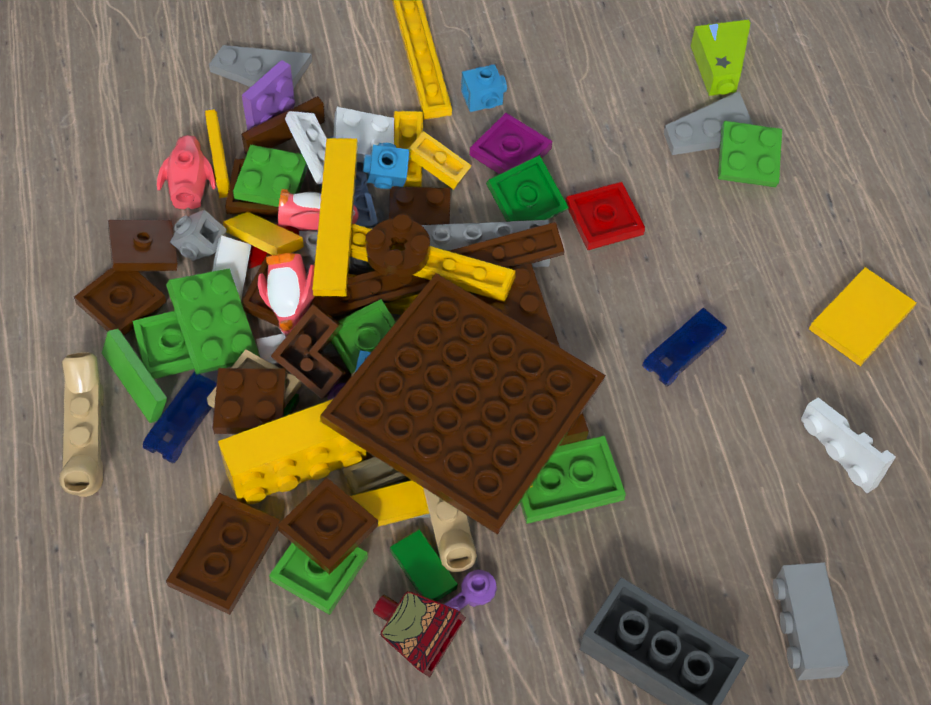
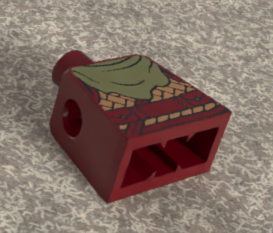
(419, 628)

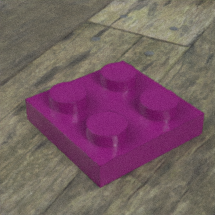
(509, 145)

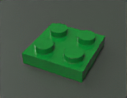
(527, 192)

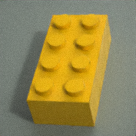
(285, 454)

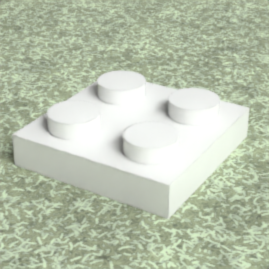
(366, 127)

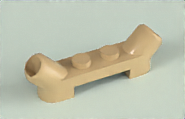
(82, 425)
(451, 534)

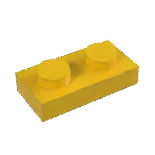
(438, 160)

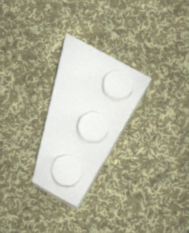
(854, 452)

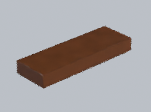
(276, 129)

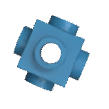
(483, 88)
(386, 166)

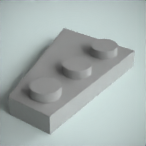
(250, 64)
(703, 127)

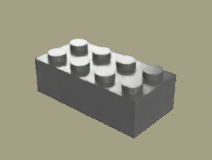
(661, 649)

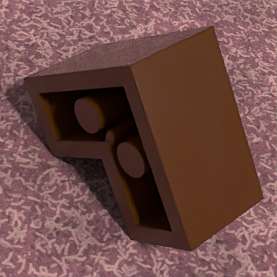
(304, 355)

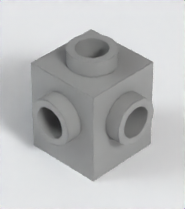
(197, 235)

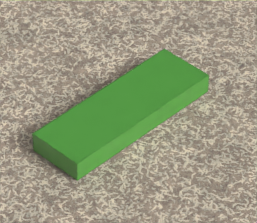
(134, 375)

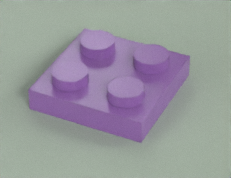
(269, 95)

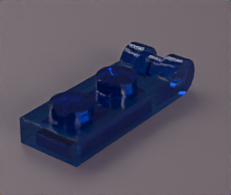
(685, 346)
(181, 418)

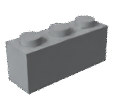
(810, 621)

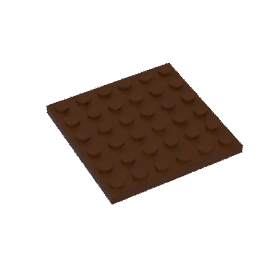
(464, 402)

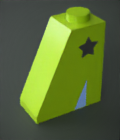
(720, 54)

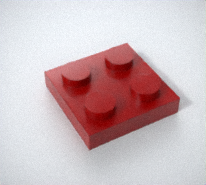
(605, 215)

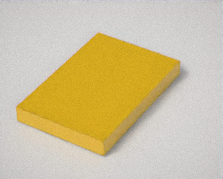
(862, 316)

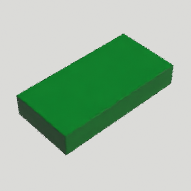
(423, 567)

